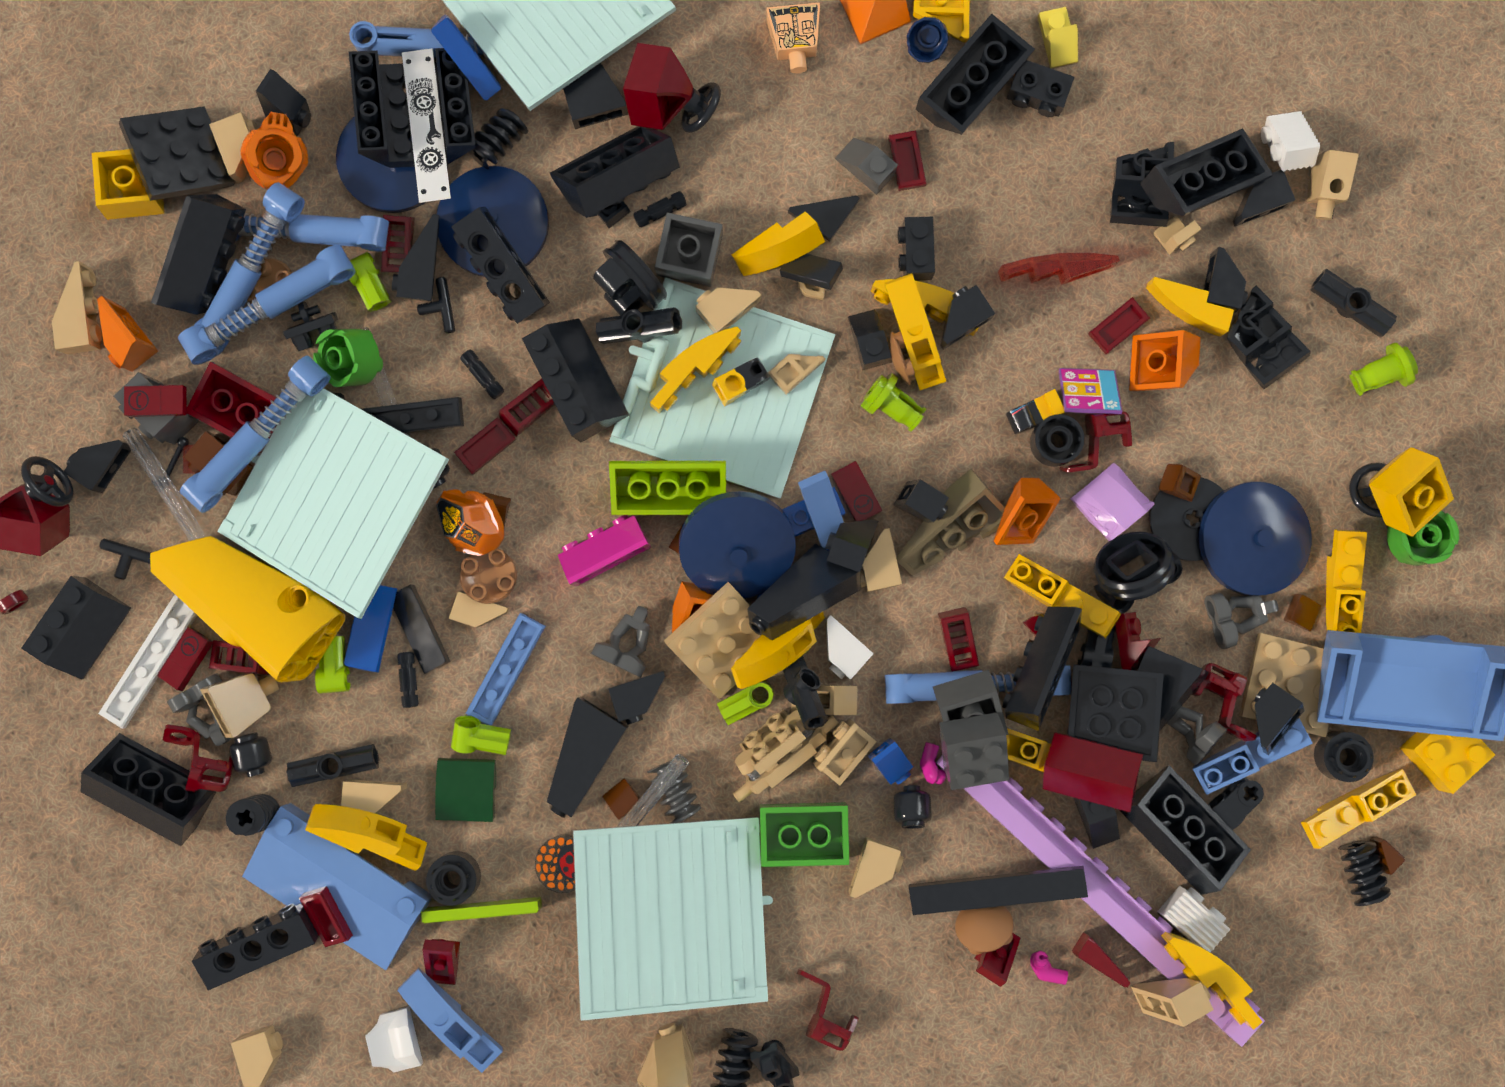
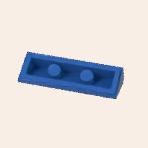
(465, 57)
(370, 632)

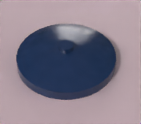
(373, 183)
(511, 202)
(1255, 538)
(736, 541)

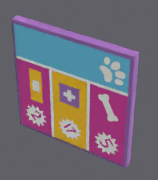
(1090, 391)

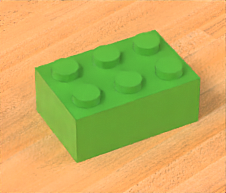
(804, 834)

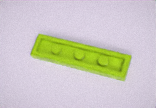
(481, 910)

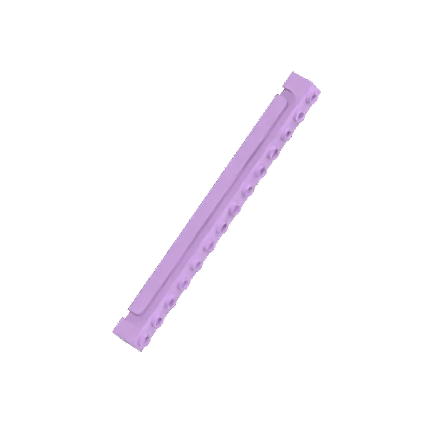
(1105, 896)

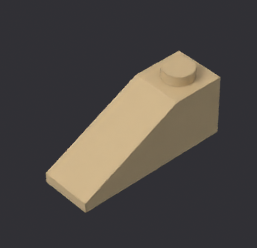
(1174, 1000)

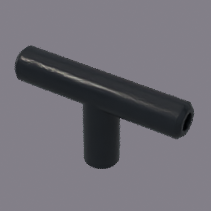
(442, 306)
(127, 554)

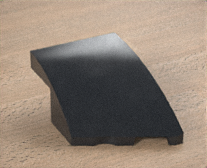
(1129, 173)
(1266, 336)

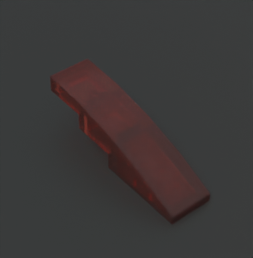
(1065, 265)

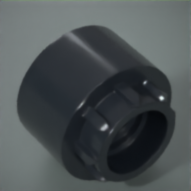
(1070, 432)
(1358, 760)
(440, 886)

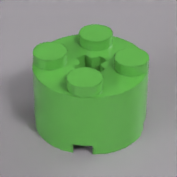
(348, 356)
(1436, 546)

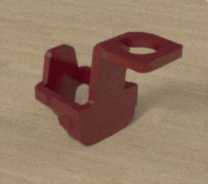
(1098, 426)
(1228, 688)
(199, 765)
(820, 1027)

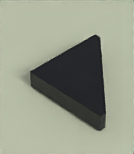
(827, 214)

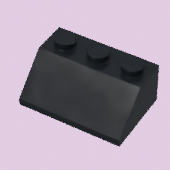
(76, 627)

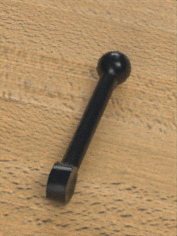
(183, 441)

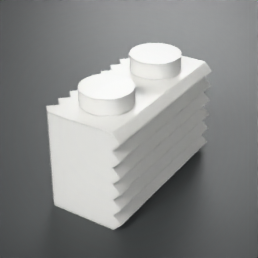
(1290, 141)
(1193, 919)

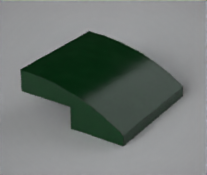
(465, 789)

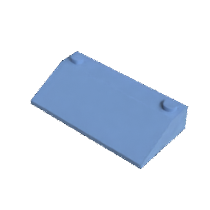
(1413, 685)
(371, 901)

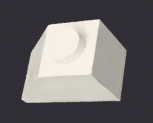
(844, 650)

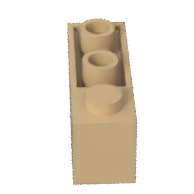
(75, 317)

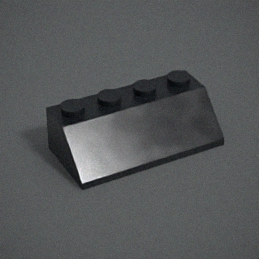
(974, 76)
(616, 170)
(1206, 174)
(199, 253)
(575, 378)
(1043, 666)
(145, 789)
(1186, 831)

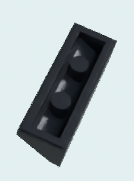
(419, 629)

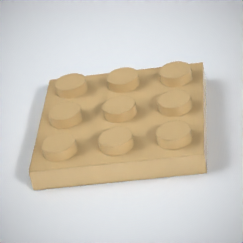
(715, 639)
(1291, 667)

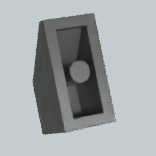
(867, 164)

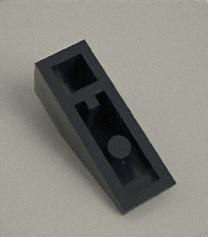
(417, 270)

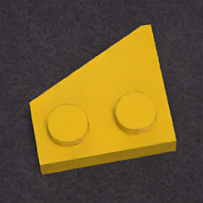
(951, 13)

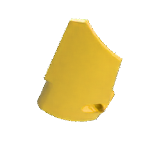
(251, 605)

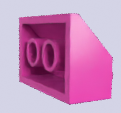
(603, 550)

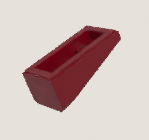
(407, 244)
(505, 413)
(952, 616)
(215, 661)
(1092, 954)

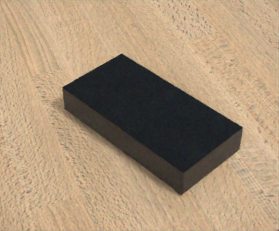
(812, 271)

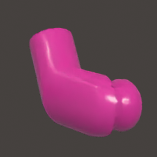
(928, 765)
(1044, 970)

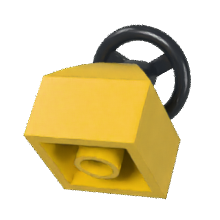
(1406, 490)

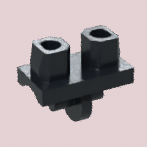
(300, 333)
(775, 1064)

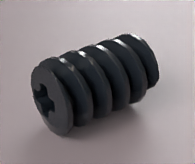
(496, 135)
(251, 814)
(1366, 871)
(737, 1059)

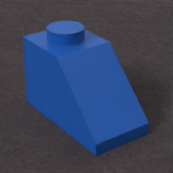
(891, 762)

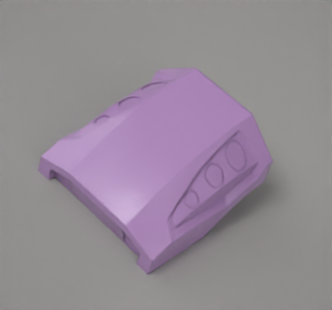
(1112, 502)

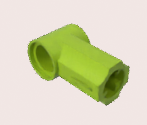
(369, 283)
(332, 672)
(743, 703)
(472, 736)

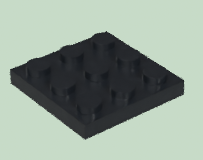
(175, 152)
(1117, 708)

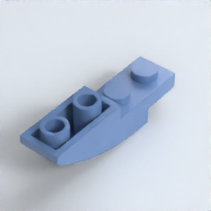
(1246, 758)
(448, 1021)

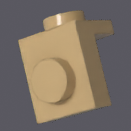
(1177, 235)

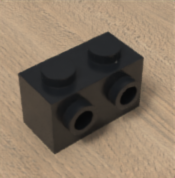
(1040, 89)
(917, 247)

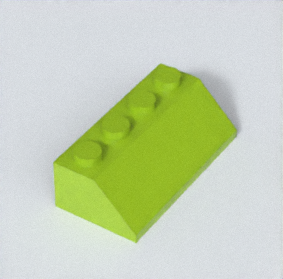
(663, 486)

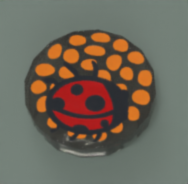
(556, 864)

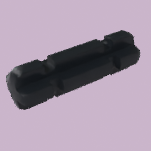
(659, 209)
(482, 374)
(407, 679)

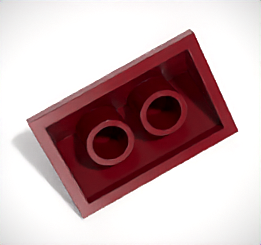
(227, 400)
(1092, 771)

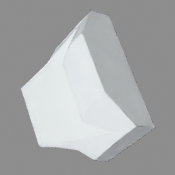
(394, 1041)

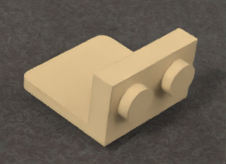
(843, 751)

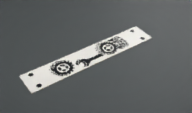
(426, 125)

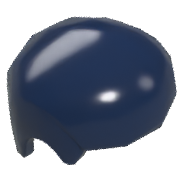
(927, 39)

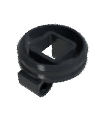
(628, 280)
(1119, 590)

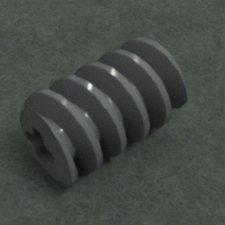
(677, 797)

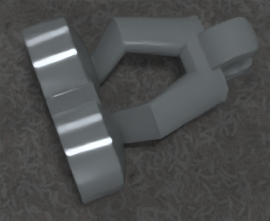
(1221, 611)
(628, 660)
(189, 701)
(1205, 738)

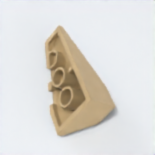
(668, 1059)

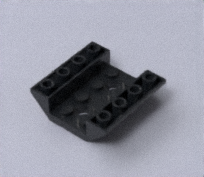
(383, 111)

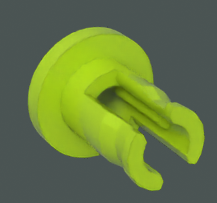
(1395, 366)
(893, 402)

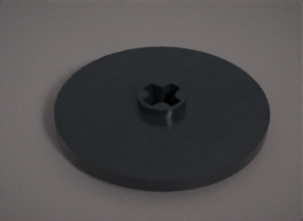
(1169, 519)

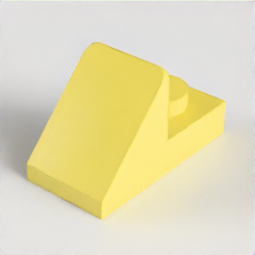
(1059, 37)

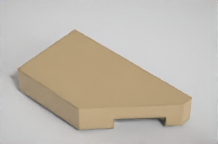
(794, 370)
(474, 613)

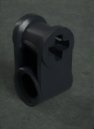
(1233, 806)

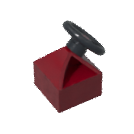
(660, 88)
(33, 517)

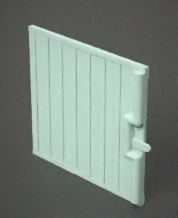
(553, 42)
(754, 432)
(333, 498)
(669, 917)

